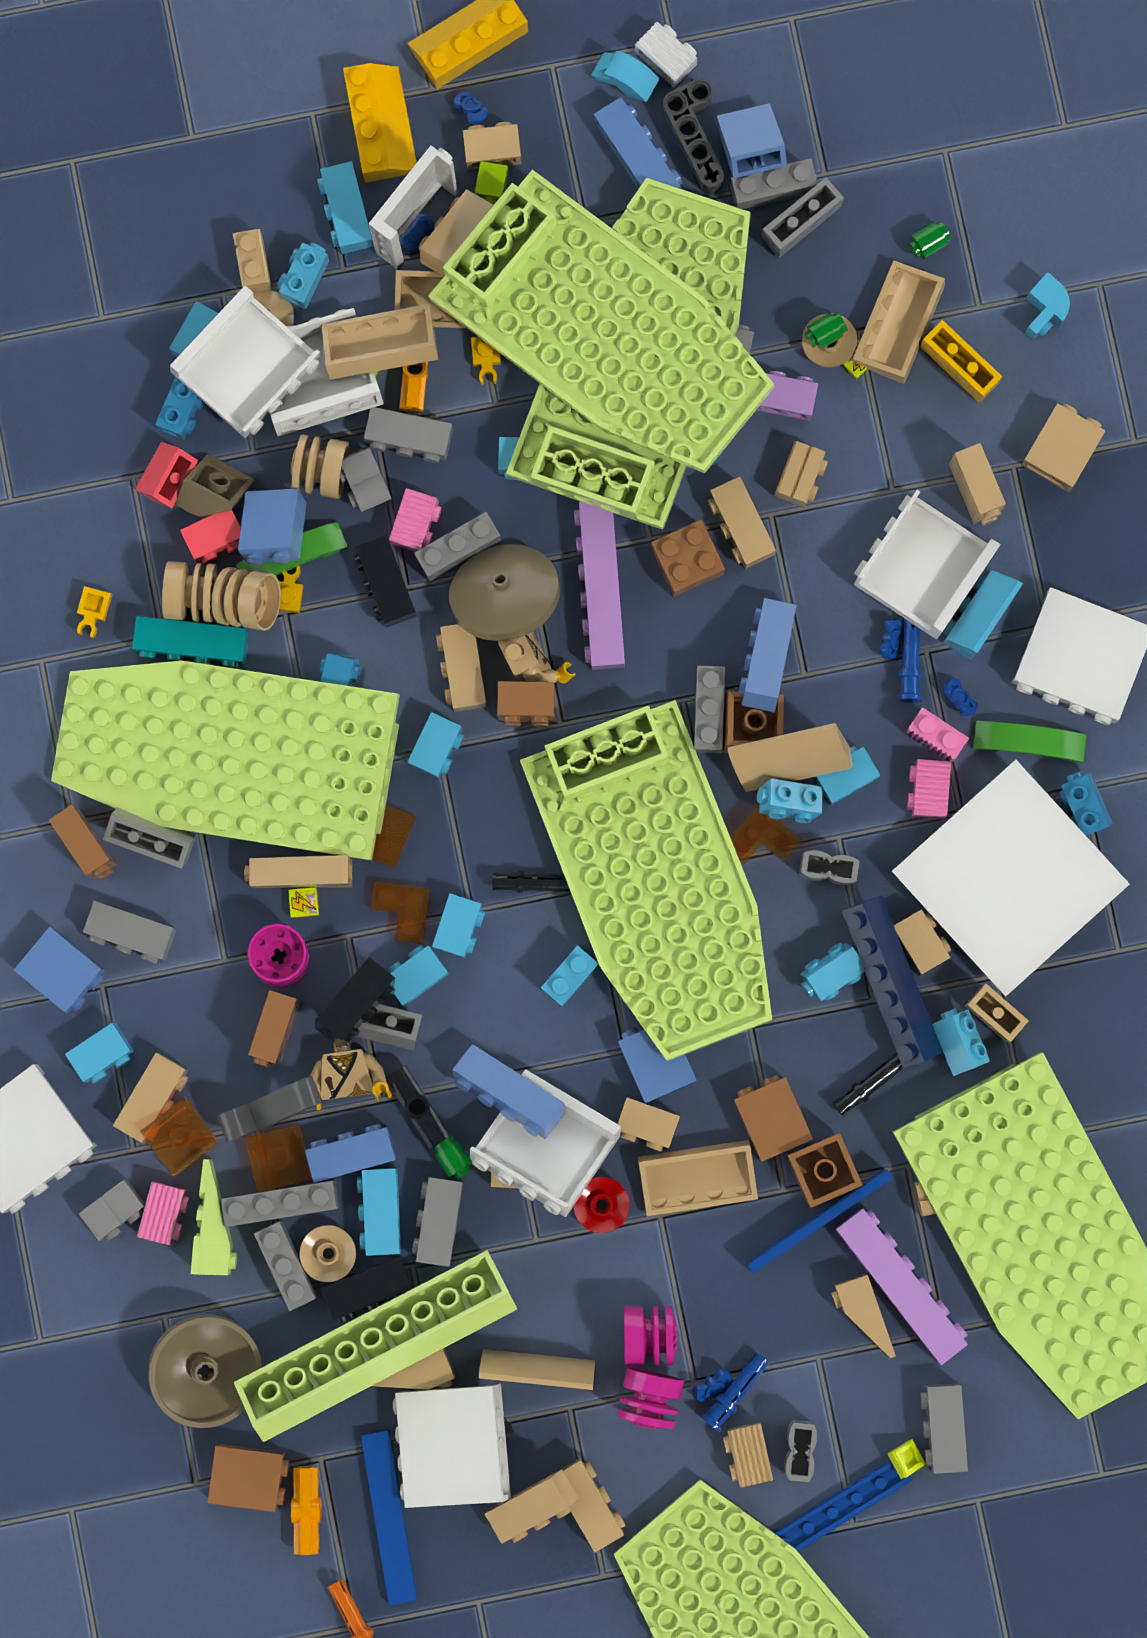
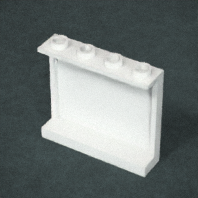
(408, 200)
(245, 363)
(319, 397)
(924, 565)
(1082, 657)
(35, 1138)
(552, 1168)
(452, 1446)

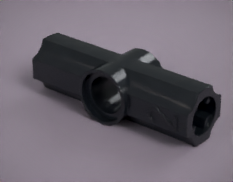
(407, 1091)

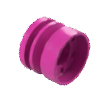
(263, 951)
(649, 1335)
(650, 1398)

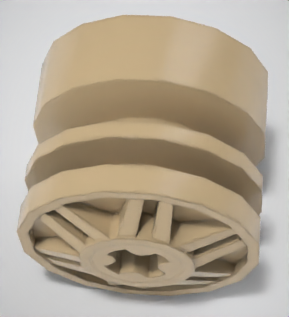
(319, 466)
(188, 591)
(246, 599)

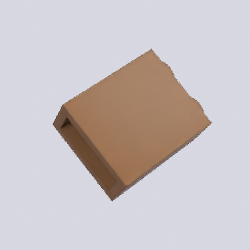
(83, 843)
(274, 1029)
(772, 1117)
(248, 1477)

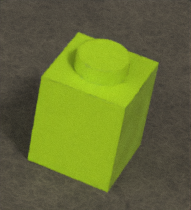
(491, 181)

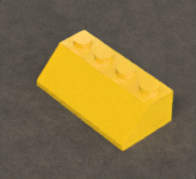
(468, 38)
(380, 121)

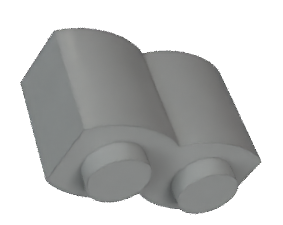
(364, 480)
(836, 869)
(113, 1210)
(799, 1458)

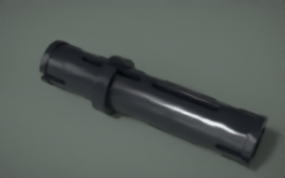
(529, 882)
(862, 1090)

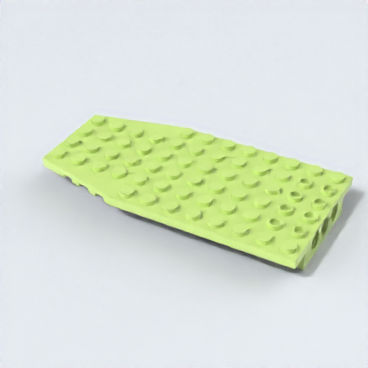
(602, 325)
(567, 453)
(232, 753)
(655, 877)
(1038, 1230)
(724, 1575)

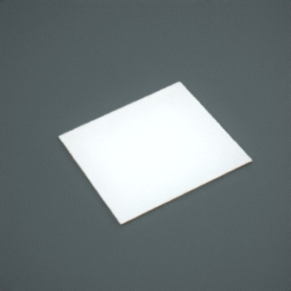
(1010, 877)

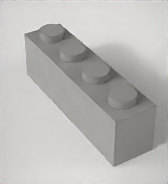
(280, 1203)

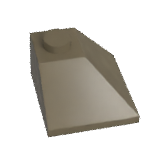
(212, 488)

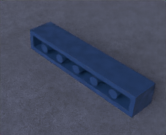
(892, 982)

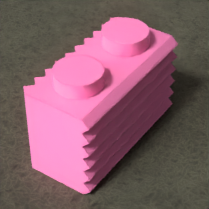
(415, 520)
(937, 735)
(930, 789)
(163, 1213)

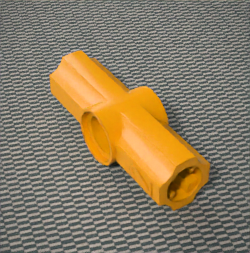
(413, 389)
(306, 1510)

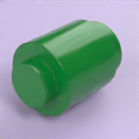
(929, 240)
(826, 330)
(453, 1158)

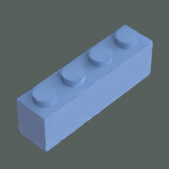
(633, 144)
(768, 656)
(509, 1092)

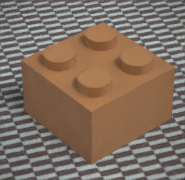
(687, 558)
(526, 703)
(749, 724)
(824, 1170)

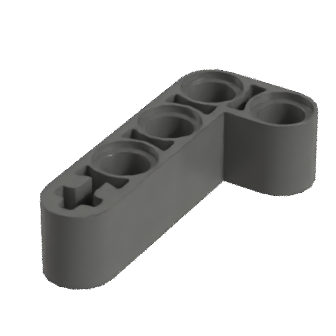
(697, 140)
(269, 1109)

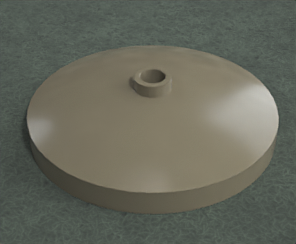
(504, 592)
(208, 1395)

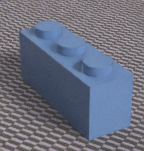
(350, 1153)

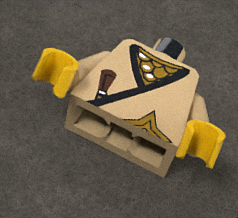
(530, 662)
(348, 1074)

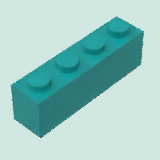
(190, 641)

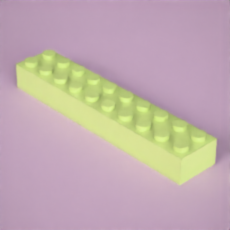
(374, 1346)

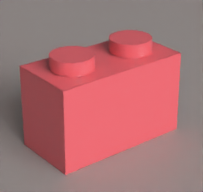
(166, 474)
(212, 536)

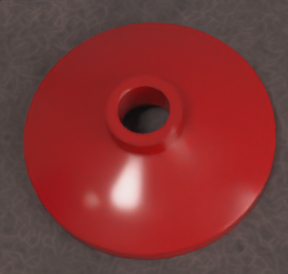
(617, 1205)

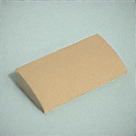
(413, 290)
(899, 321)
(379, 341)
(791, 756)
(697, 1177)
(537, 1369)

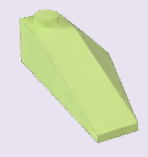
(213, 1245)

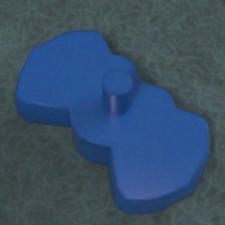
(470, 106)
(416, 232)
(891, 638)
(959, 697)
(712, 1385)

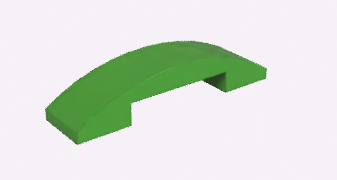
(315, 544)
(1029, 740)

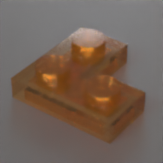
(760, 830)
(411, 905)

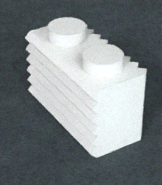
(666, 54)

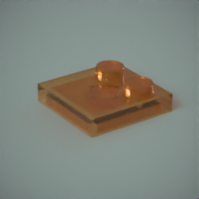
(393, 836)
(179, 1136)
(278, 1158)

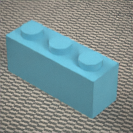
(345, 208)
(379, 1211)

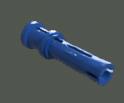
(910, 673)
(726, 1403)

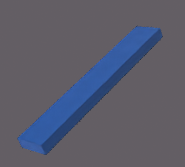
(819, 1220)
(842, 1506)
(389, 1517)

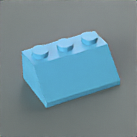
(981, 613)

